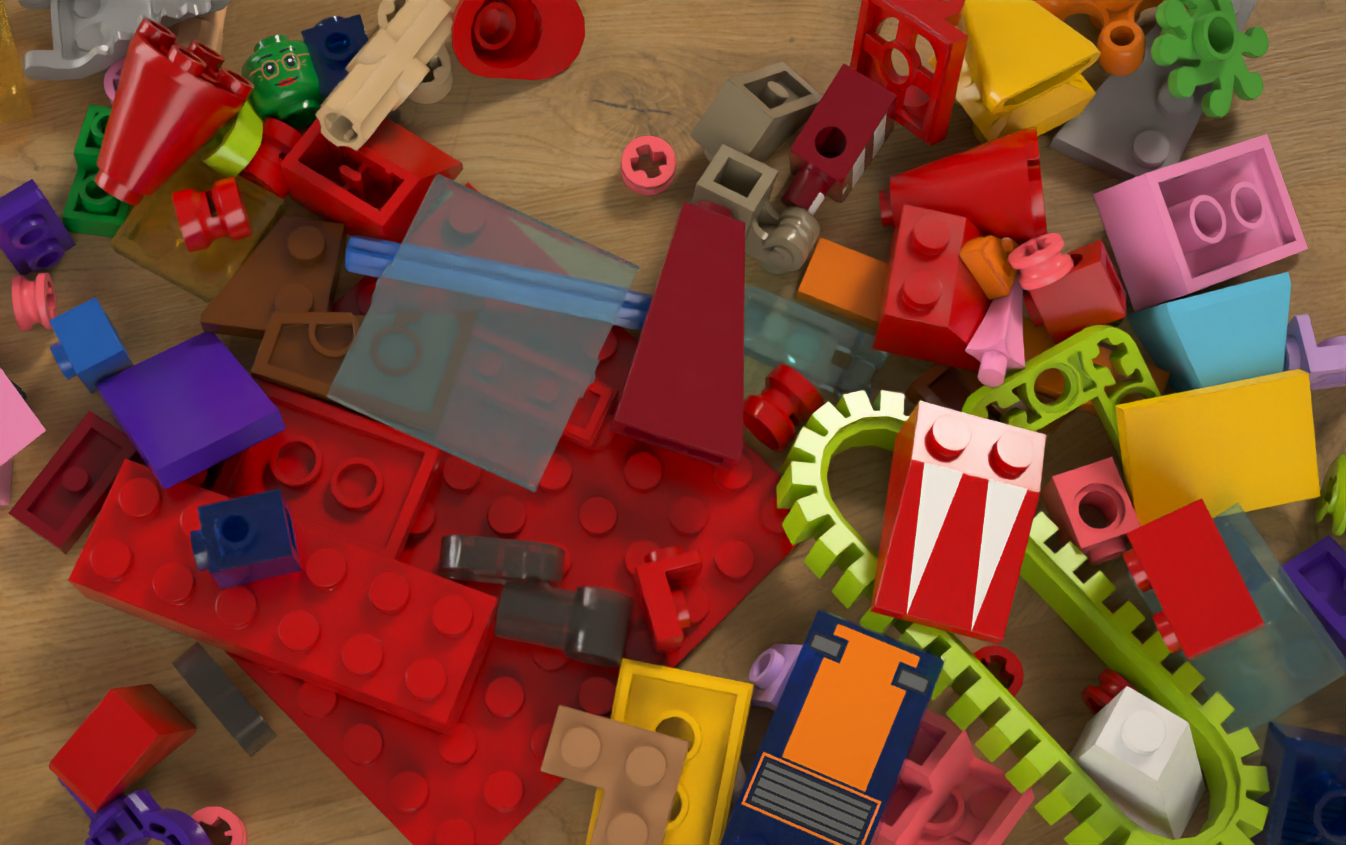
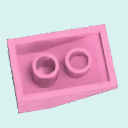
(1200, 222)

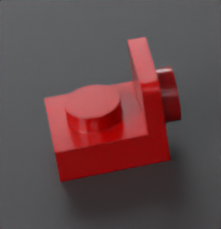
(663, 608)

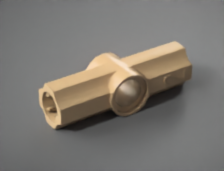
(385, 72)

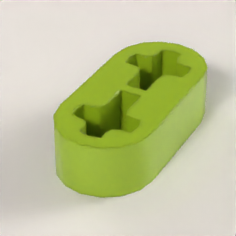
(235, 142)

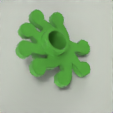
(1213, 49)

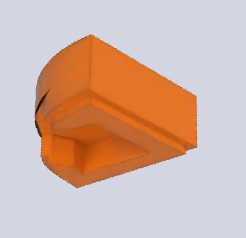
(989, 264)

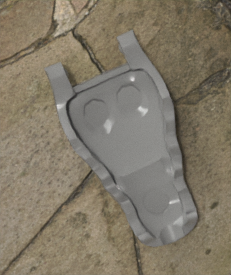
(98, 32)

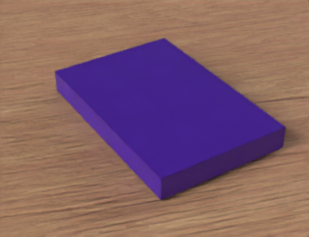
(189, 408)

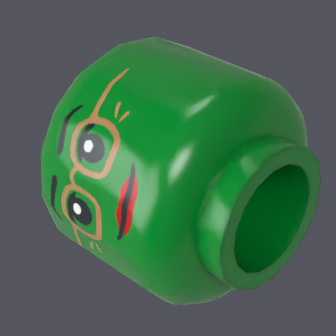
(283, 81)

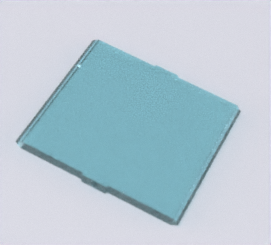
(484, 332)

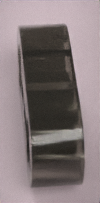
(498, 559)
(224, 699)

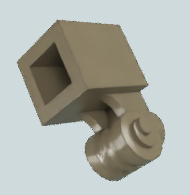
(745, 188)

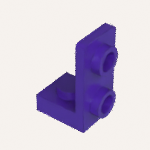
(31, 230)

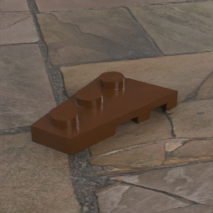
(305, 350)

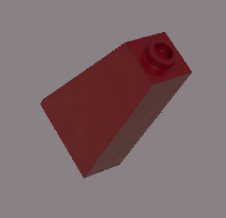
(690, 353)

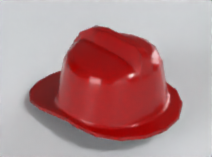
(517, 37)

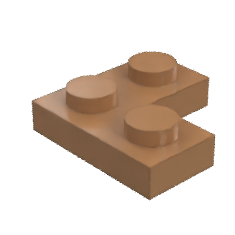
(632, 765)

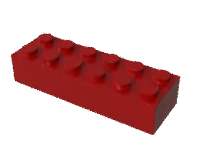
(339, 623)

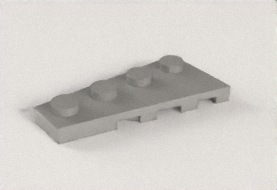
(1135, 119)

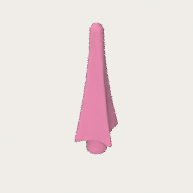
(1000, 338)

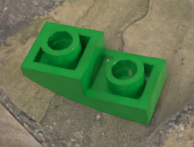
(88, 206)

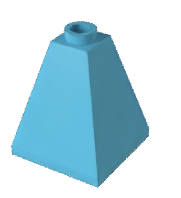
(1218, 333)

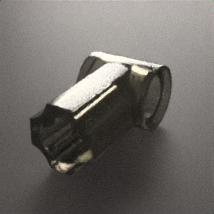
(583, 623)

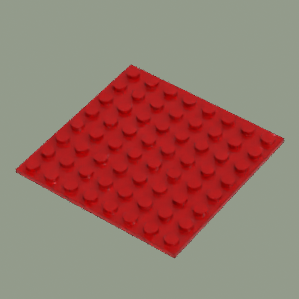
(606, 516)

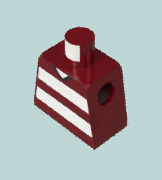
(847, 122)

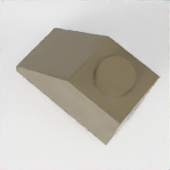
(756, 112)

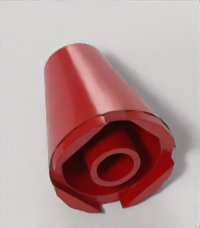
(988, 184)

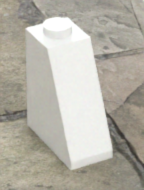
(1143, 762)

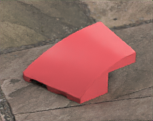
(950, 793)

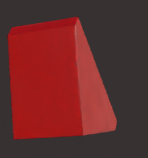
(120, 743)

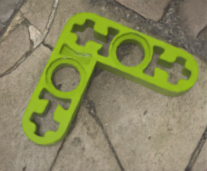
(1081, 382)

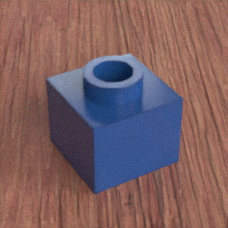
(88, 345)

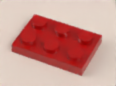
(337, 472)

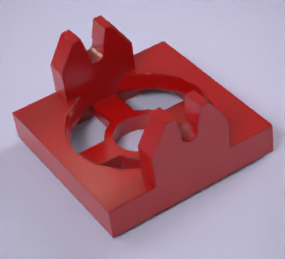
(922, 96)

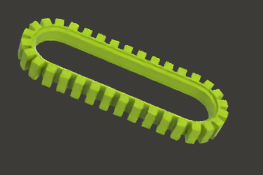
(1231, 785)

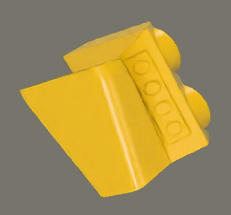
(1020, 68)

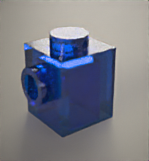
(332, 47)
(246, 539)

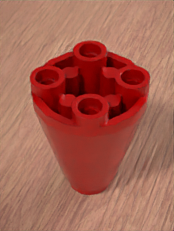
(164, 111)

